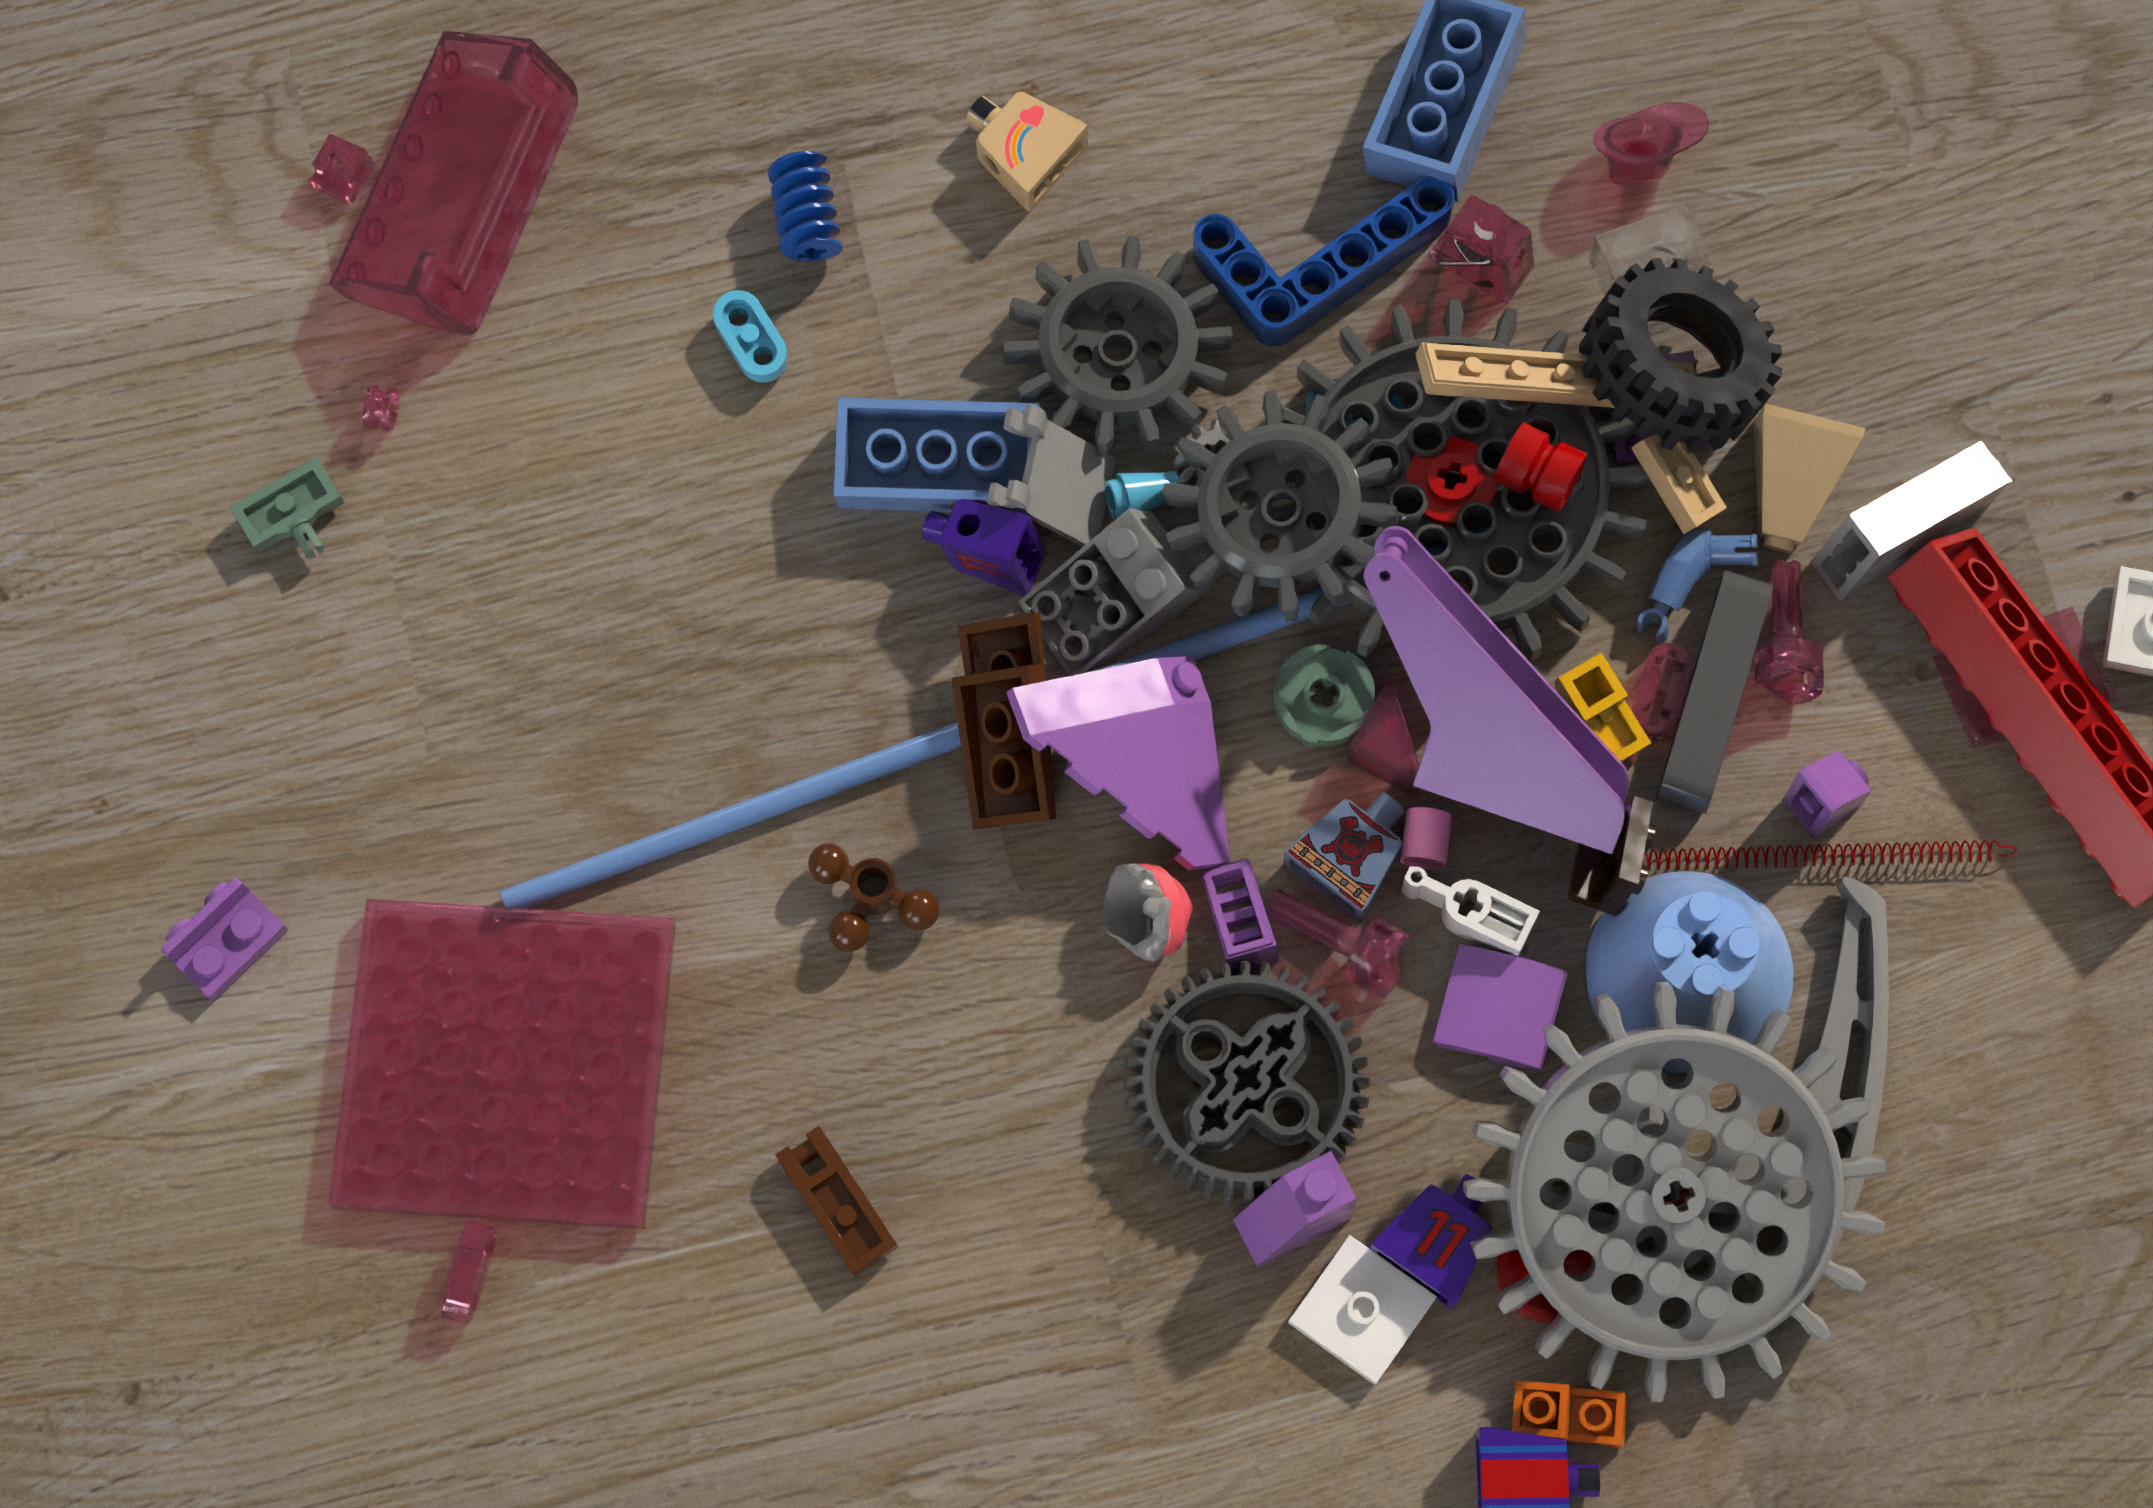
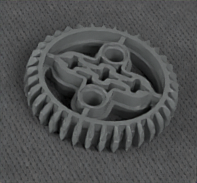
(1204, 1072)

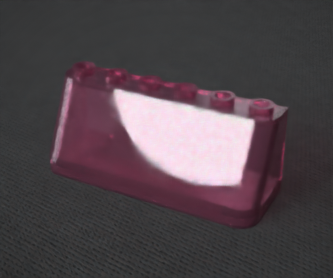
(458, 182)

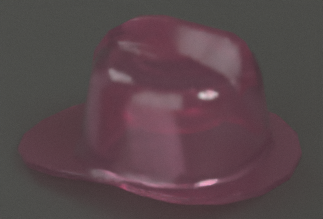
(1645, 142)

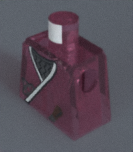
(1484, 246)

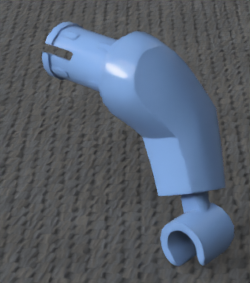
(1685, 566)

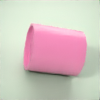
(1426, 838)

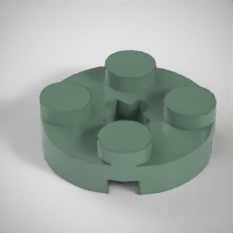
(1332, 669)

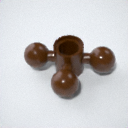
(850, 928)

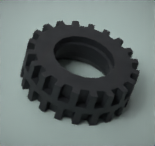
(1655, 391)

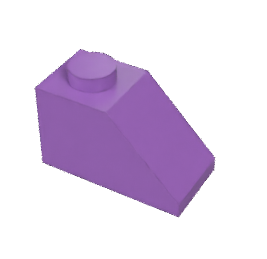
(1827, 792)

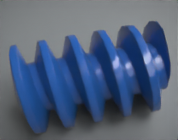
(803, 207)

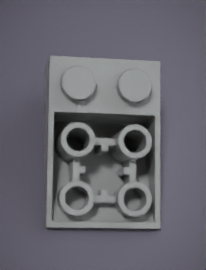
(1112, 593)

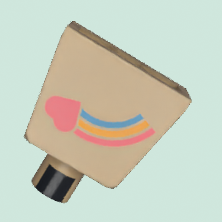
(1026, 144)

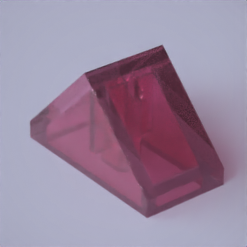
(1385, 745)

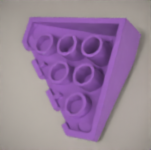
(1145, 741)

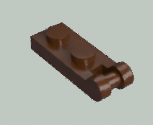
(838, 1203)

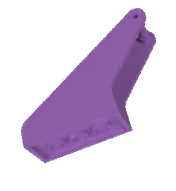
(1494, 720)

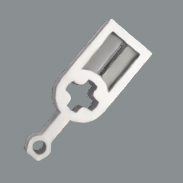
(1496, 918)

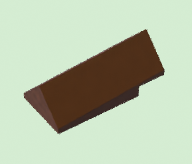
(1003, 772)

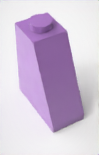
(1296, 1209)

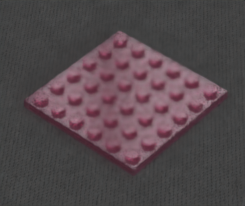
(503, 1064)

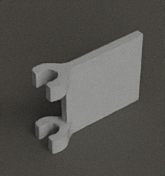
(1060, 478)

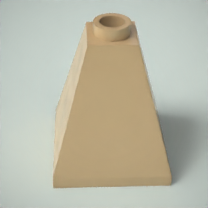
(1796, 470)

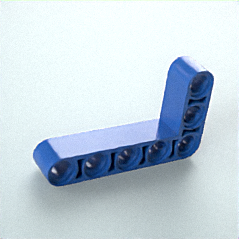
(1323, 267)

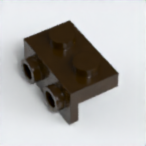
(1608, 879)

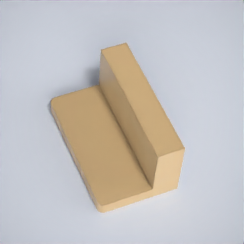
(1679, 482)

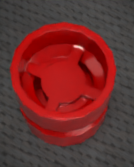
(1541, 467)

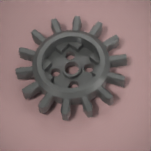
(1151, 318)
(1260, 466)

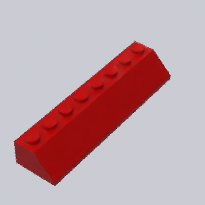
(2038, 701)

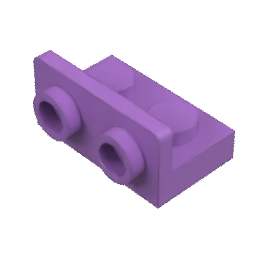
(223, 938)

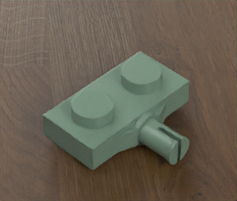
(289, 508)

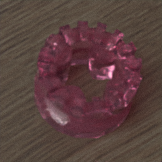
(380, 407)

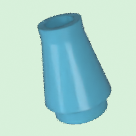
(1137, 491)

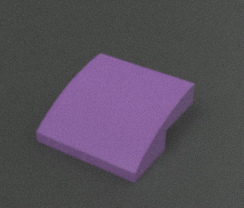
(1499, 1006)

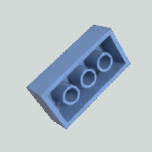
(1445, 92)
(923, 453)

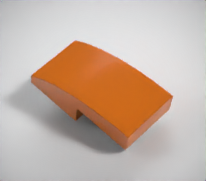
(1570, 1413)

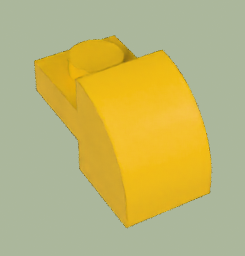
(1600, 702)

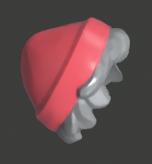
(1146, 910)

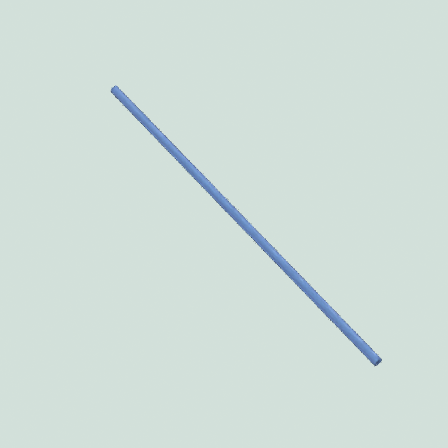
(858, 771)

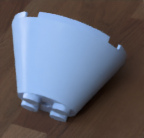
(1696, 937)

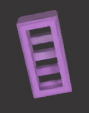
(1250, 944)

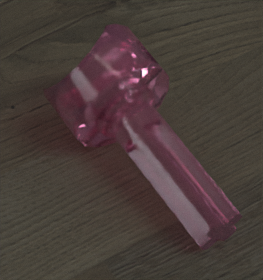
(1787, 657)
(1371, 952)

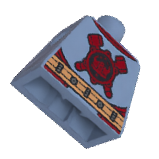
(1349, 853)

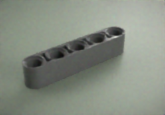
(1714, 692)

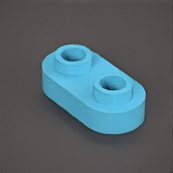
(751, 339)

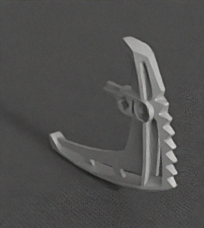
(1844, 1008)

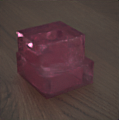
(343, 182)

